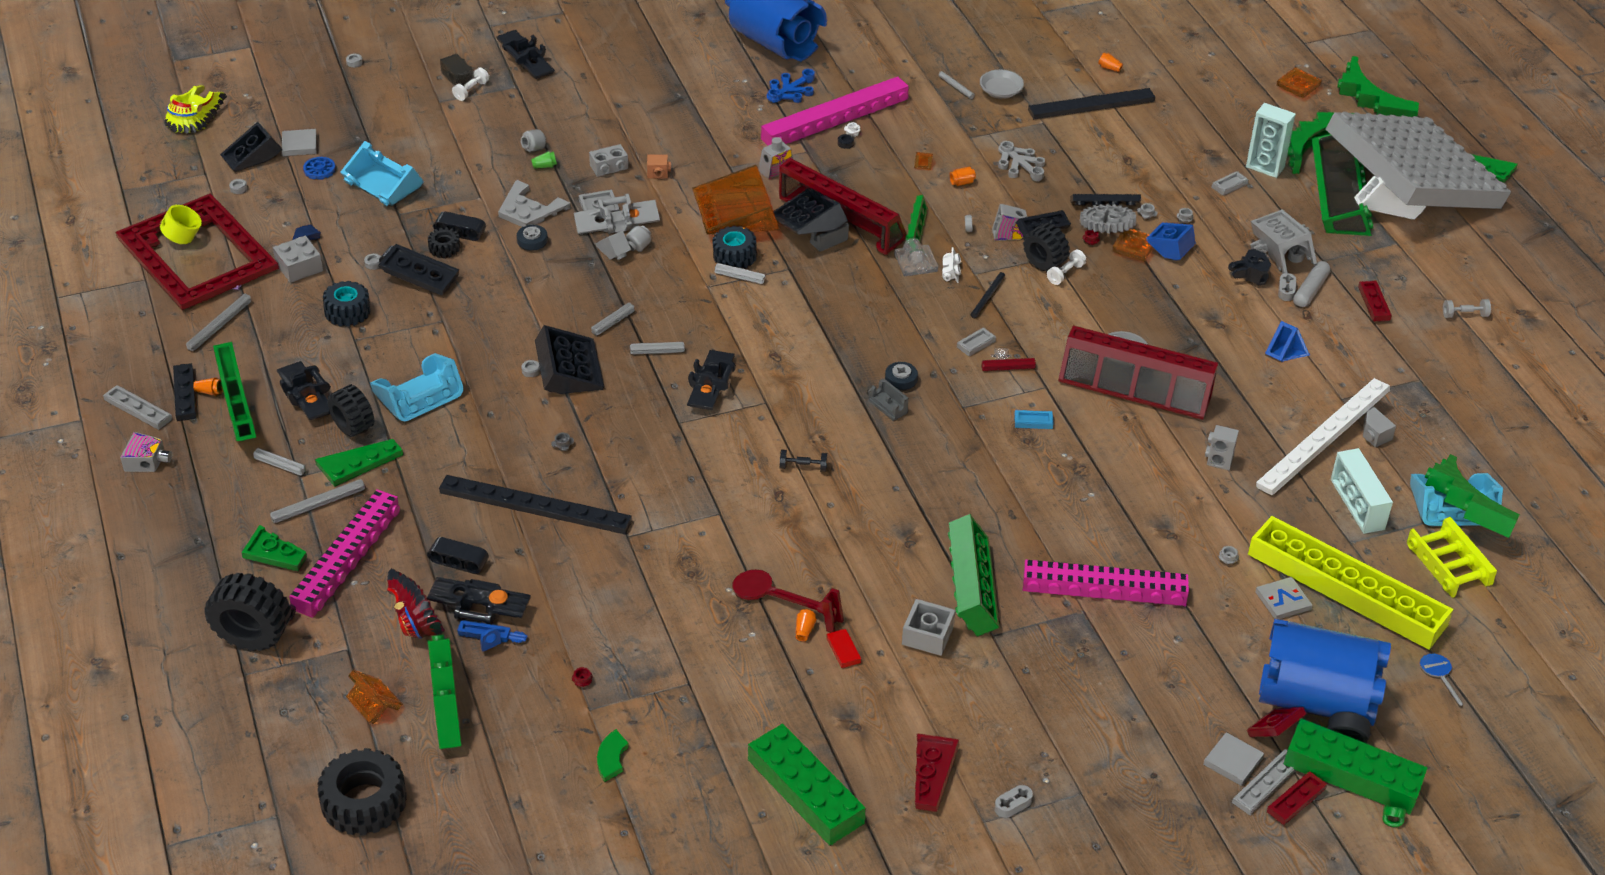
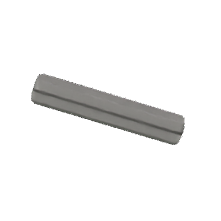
(740, 273)
(612, 319)
(657, 348)
(279, 461)

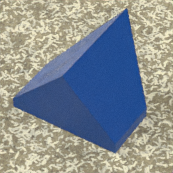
(1287, 343)

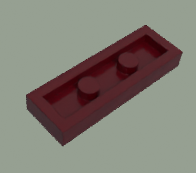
(1374, 301)
(1296, 798)

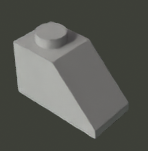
(614, 246)
(1377, 427)

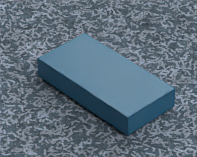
(1033, 419)

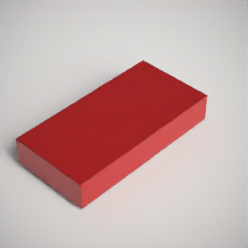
(843, 648)

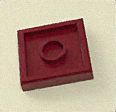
(1276, 722)

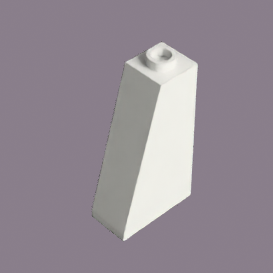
(1383, 200)

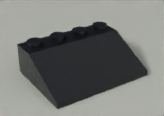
(810, 213)
(567, 361)

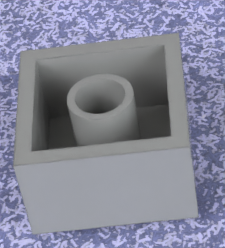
(298, 259)
(928, 627)

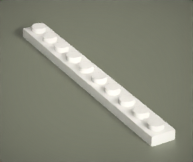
(1322, 437)

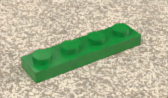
(917, 218)

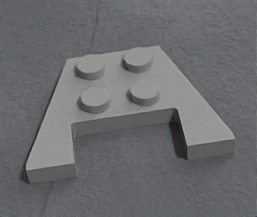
(525, 211)

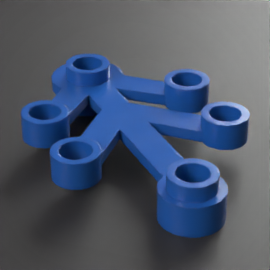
(776, 95)

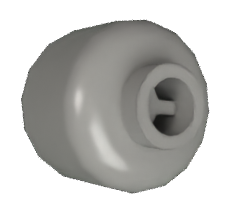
(533, 140)
(638, 238)

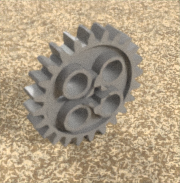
(1108, 218)

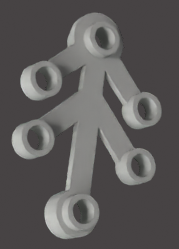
(1007, 149)

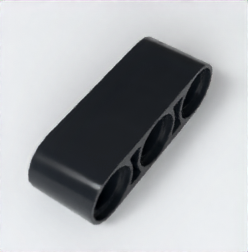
(466, 226)
(458, 555)

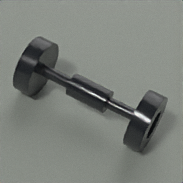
(803, 460)

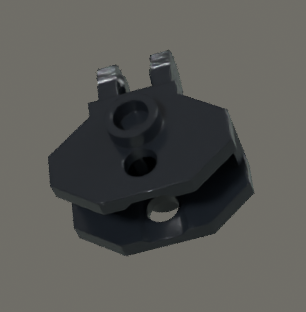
(1251, 268)

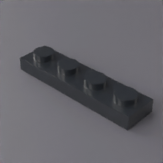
(1097, 199)
(1056, 218)
(184, 392)

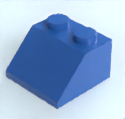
(1172, 239)

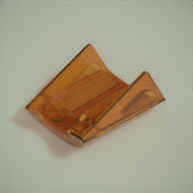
(736, 201)

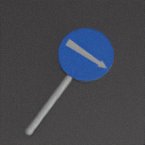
(1439, 666)

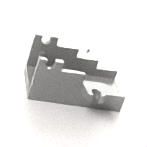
(1279, 233)

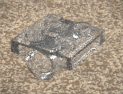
(915, 258)

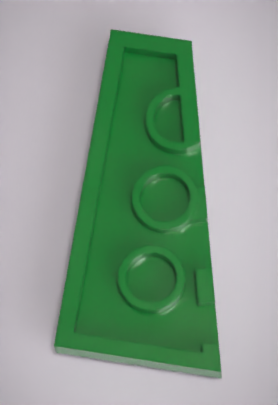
(354, 462)

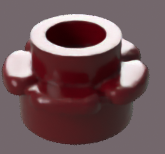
(1091, 237)
(582, 677)

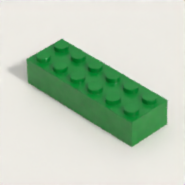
(973, 575)
(1355, 766)
(806, 784)

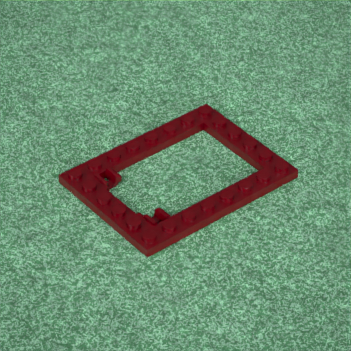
(142, 237)

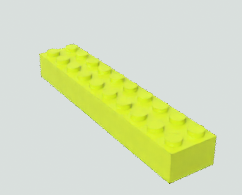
(1350, 582)

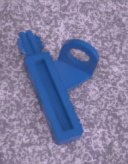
(489, 634)

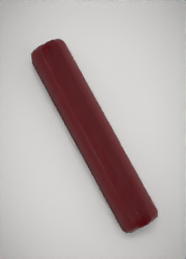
(1008, 364)

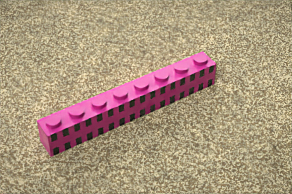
(344, 553)
(1105, 582)

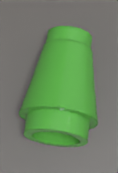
(545, 160)

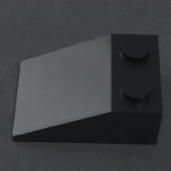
(251, 149)

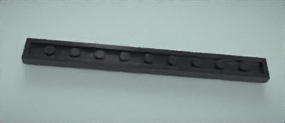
(535, 504)

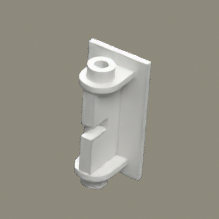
(951, 266)

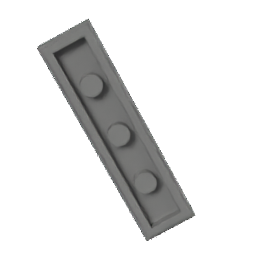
(137, 407)
(1264, 784)

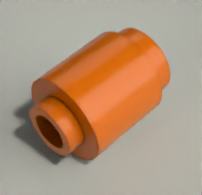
(962, 176)

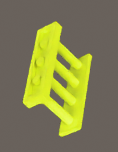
(1459, 543)

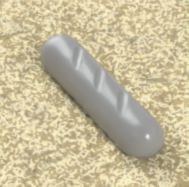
(1312, 284)

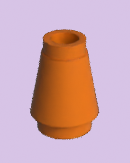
(1109, 62)
(209, 386)
(804, 624)

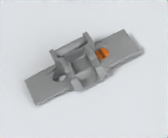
(614, 222)

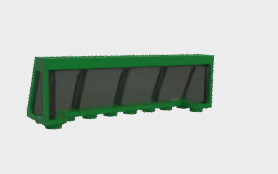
(1338, 183)

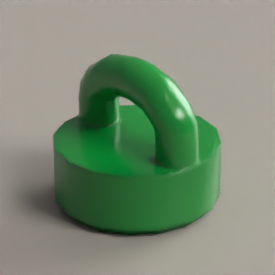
(1395, 812)

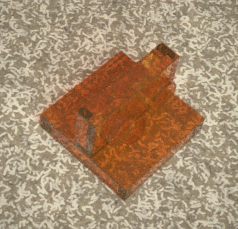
(371, 696)

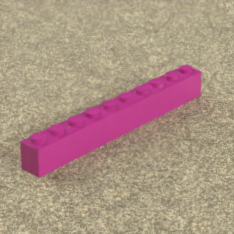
(836, 111)

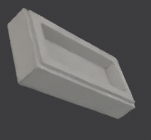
(1230, 183)
(976, 342)

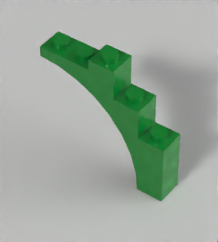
(1370, 96)
(1302, 138)
(234, 392)
(1461, 494)
(444, 692)

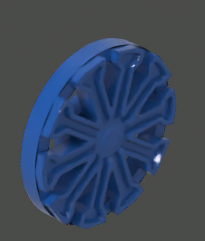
(320, 165)

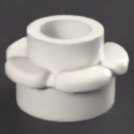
(852, 129)

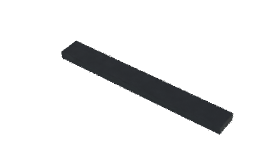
(1091, 103)

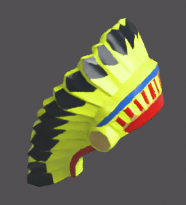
(191, 111)

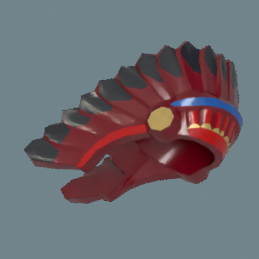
(413, 608)

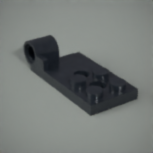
(402, 264)

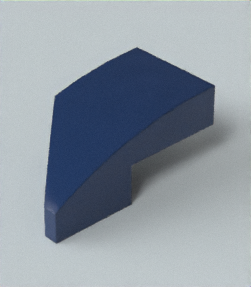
(308, 231)

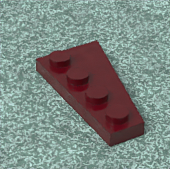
(933, 768)

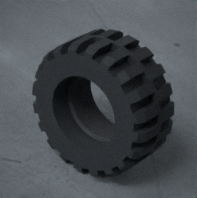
(247, 611)
(359, 769)

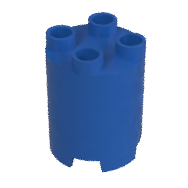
(779, 25)
(1324, 671)

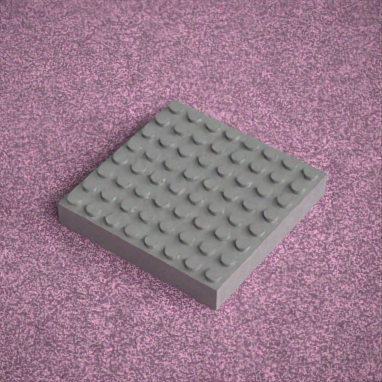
(1418, 160)

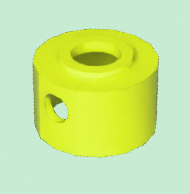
(180, 224)

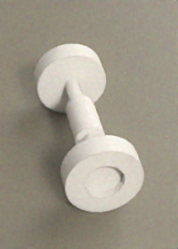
(460, 92)
(1056, 275)

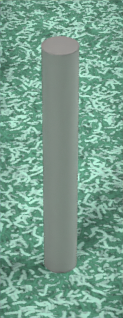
(955, 84)

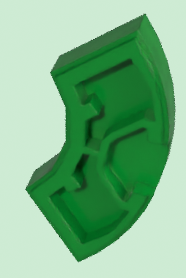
(609, 755)

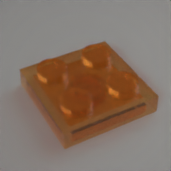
(1298, 82)
(1132, 244)

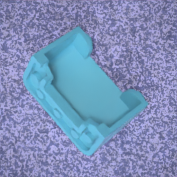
(380, 175)
(426, 392)
(1434, 509)

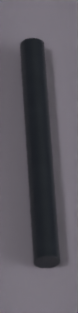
(987, 295)

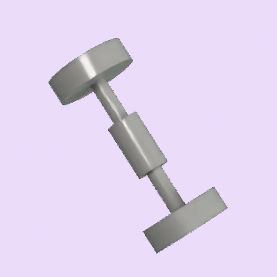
(1448, 308)

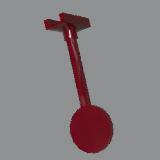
(758, 583)

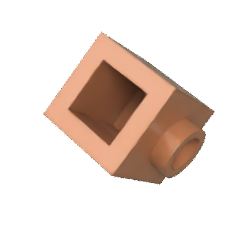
(658, 166)

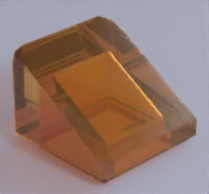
(923, 161)

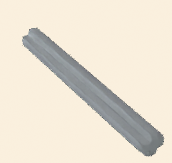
(218, 322)
(317, 501)

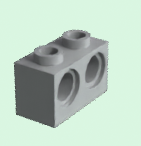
(608, 160)
(1222, 447)

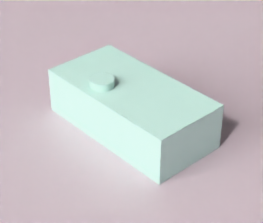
(1270, 140)
(1361, 491)

